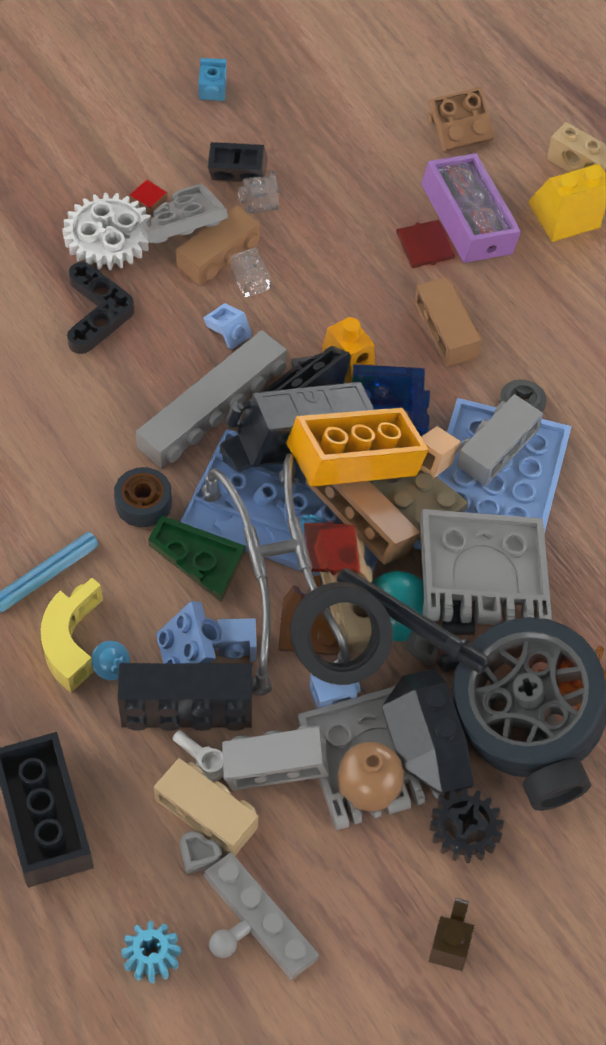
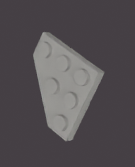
(188, 210)

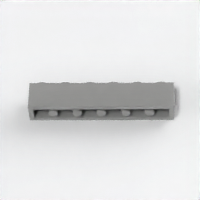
(211, 399)

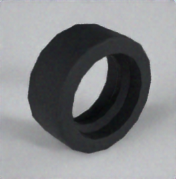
(556, 784)

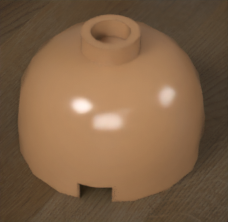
(370, 776)

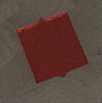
(425, 243)
(332, 547)

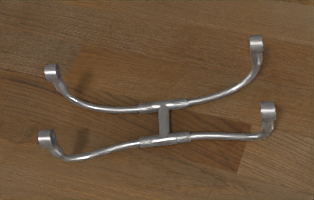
(288, 477)

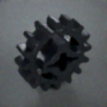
(452, 819)

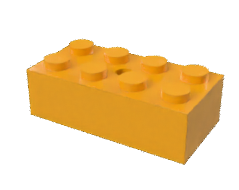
(356, 446)

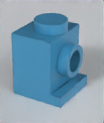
(212, 79)

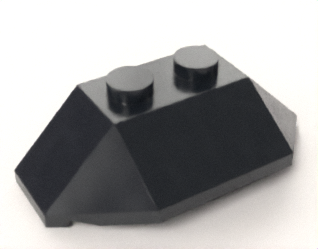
(318, 370)
(428, 732)

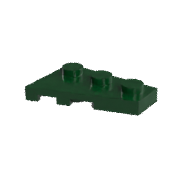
(198, 554)

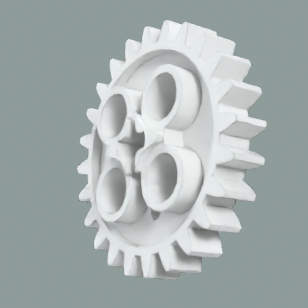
(106, 231)

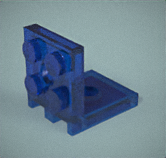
(400, 389)

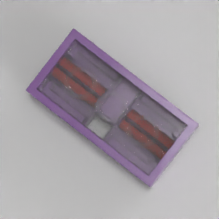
(470, 208)

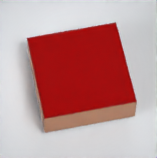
(149, 196)

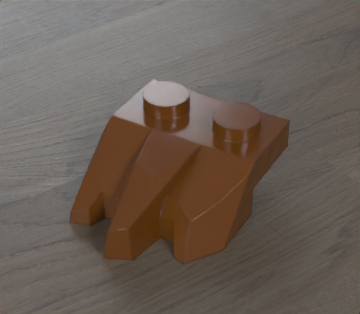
(322, 637)

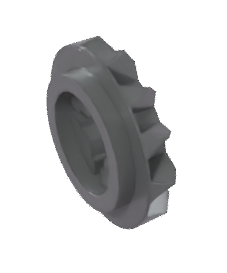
(526, 390)

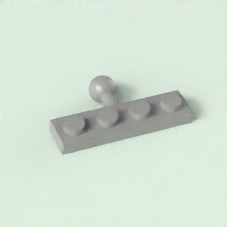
(257, 915)

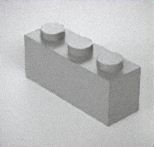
(499, 439)
(275, 758)

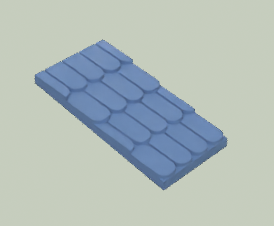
(265, 505)

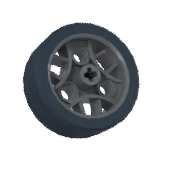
(531, 696)

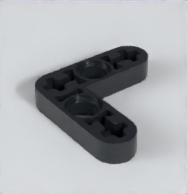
(105, 310)

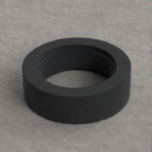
(368, 661)

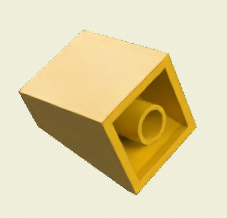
(571, 202)

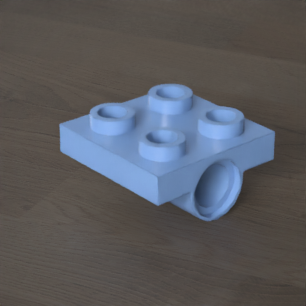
(189, 636)

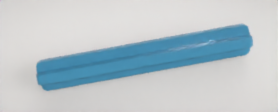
(47, 570)

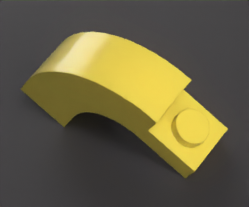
(63, 656)

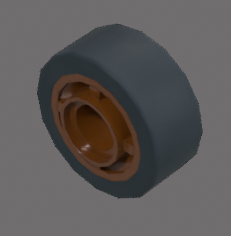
(138, 483)

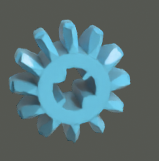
(155, 962)

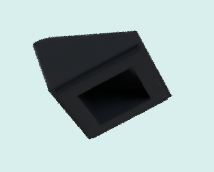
(234, 454)

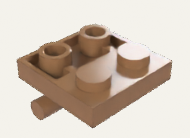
(461, 119)

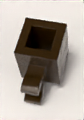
(452, 938)

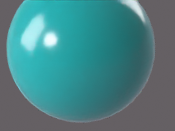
(407, 589)

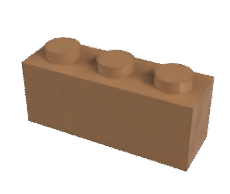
(213, 246)
(448, 321)

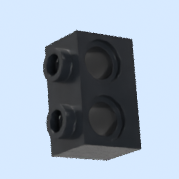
(236, 161)

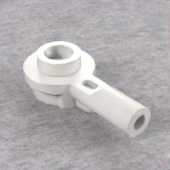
(207, 758)

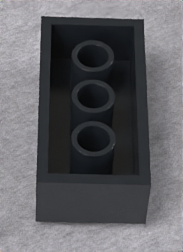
(185, 696)
(43, 810)

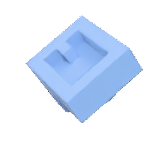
(230, 323)

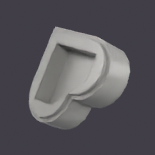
(198, 853)

